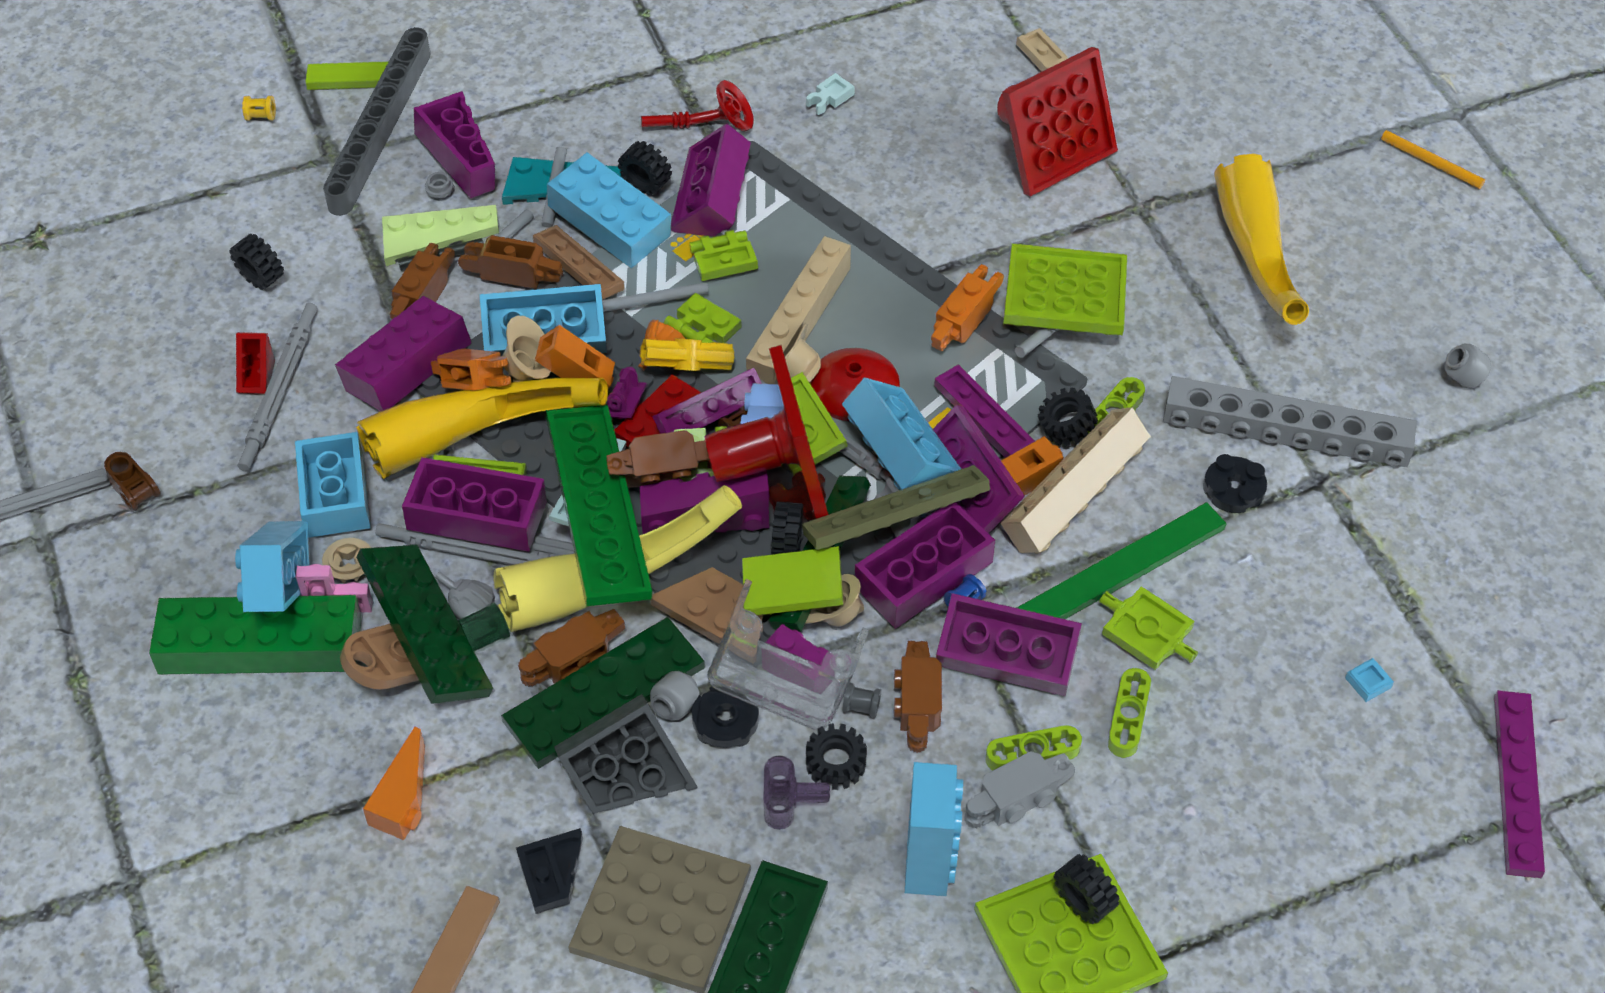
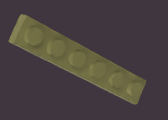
(895, 507)

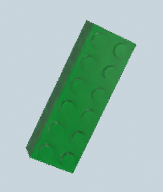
(220, 638)

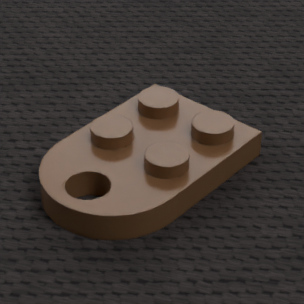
(383, 656)

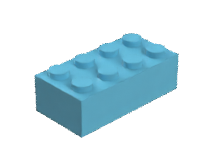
(609, 210)
(573, 307)
(898, 433)
(270, 565)
(933, 829)

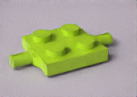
(1148, 627)

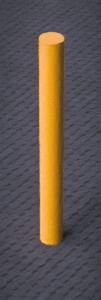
(1433, 159)

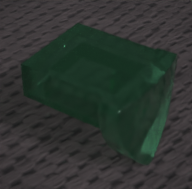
(484, 626)

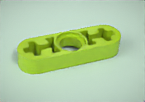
(1117, 395)
(1135, 724)
(1041, 737)

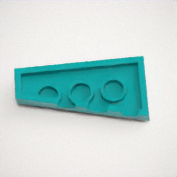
(529, 179)

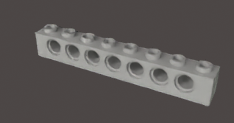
(1290, 421)

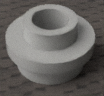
(439, 185)

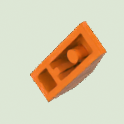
(398, 796)

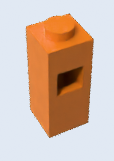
(572, 357)
(1033, 463)

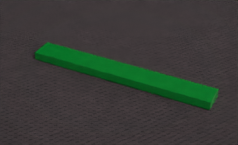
(1128, 563)

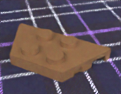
(701, 602)

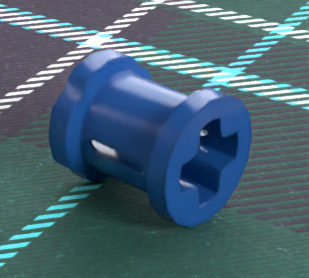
(970, 587)

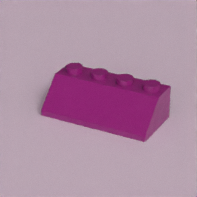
(711, 183)

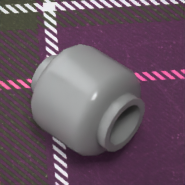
(1467, 365)
(674, 695)

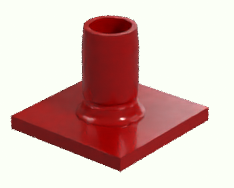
(1059, 120)
(768, 442)

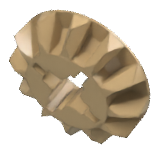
(346, 549)

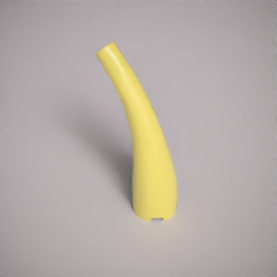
(552, 587)

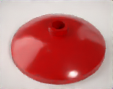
(844, 370)

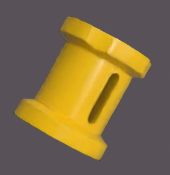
(268, 110)

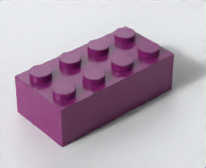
(401, 353)
(474, 504)
(924, 563)
(1008, 644)

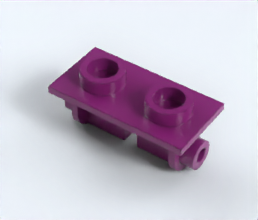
(626, 394)

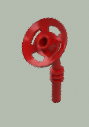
(727, 110)

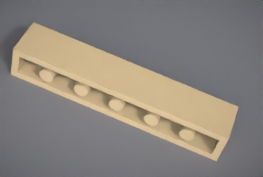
(802, 304)
(1075, 481)

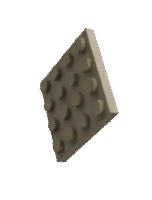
(660, 909)

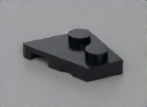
(551, 869)

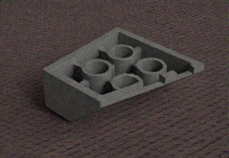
(623, 759)

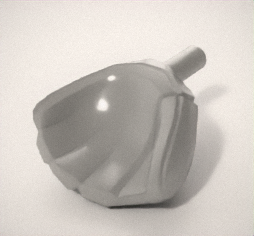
(466, 595)

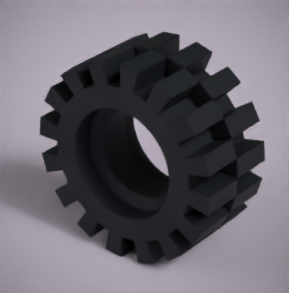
(645, 167)
(256, 261)
(1061, 405)
(787, 527)
(836, 739)
(1086, 888)

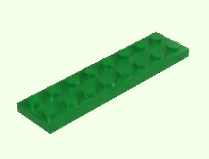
(597, 507)

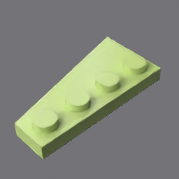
(413, 232)

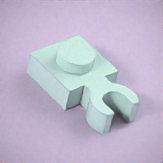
(831, 91)

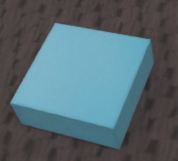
(1369, 680)

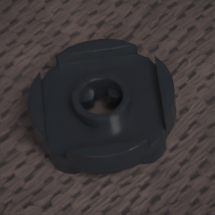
(1238, 469)
(720, 732)

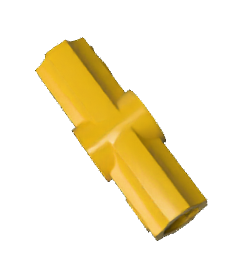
(687, 354)

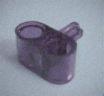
(787, 792)

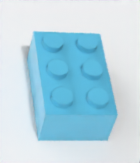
(332, 484)

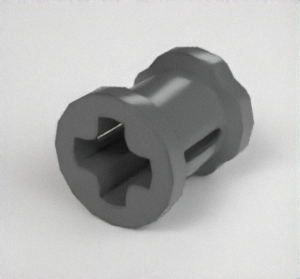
(862, 700)

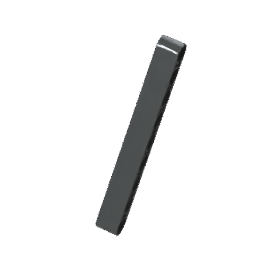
(376, 122)

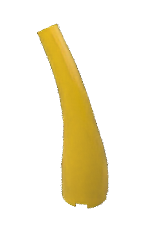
(1253, 218)
(433, 423)

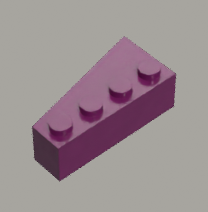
(456, 142)
(672, 498)

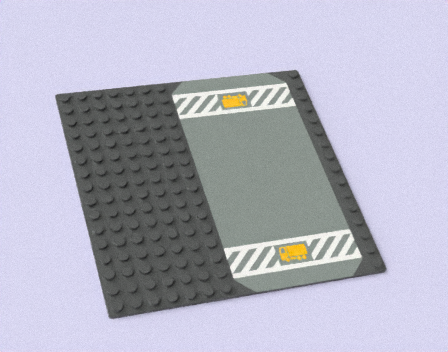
(880, 306)

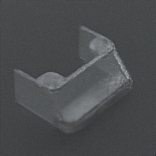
(778, 678)

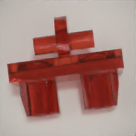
(797, 494)

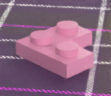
(319, 581)

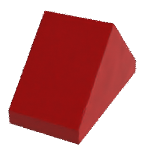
(253, 362)

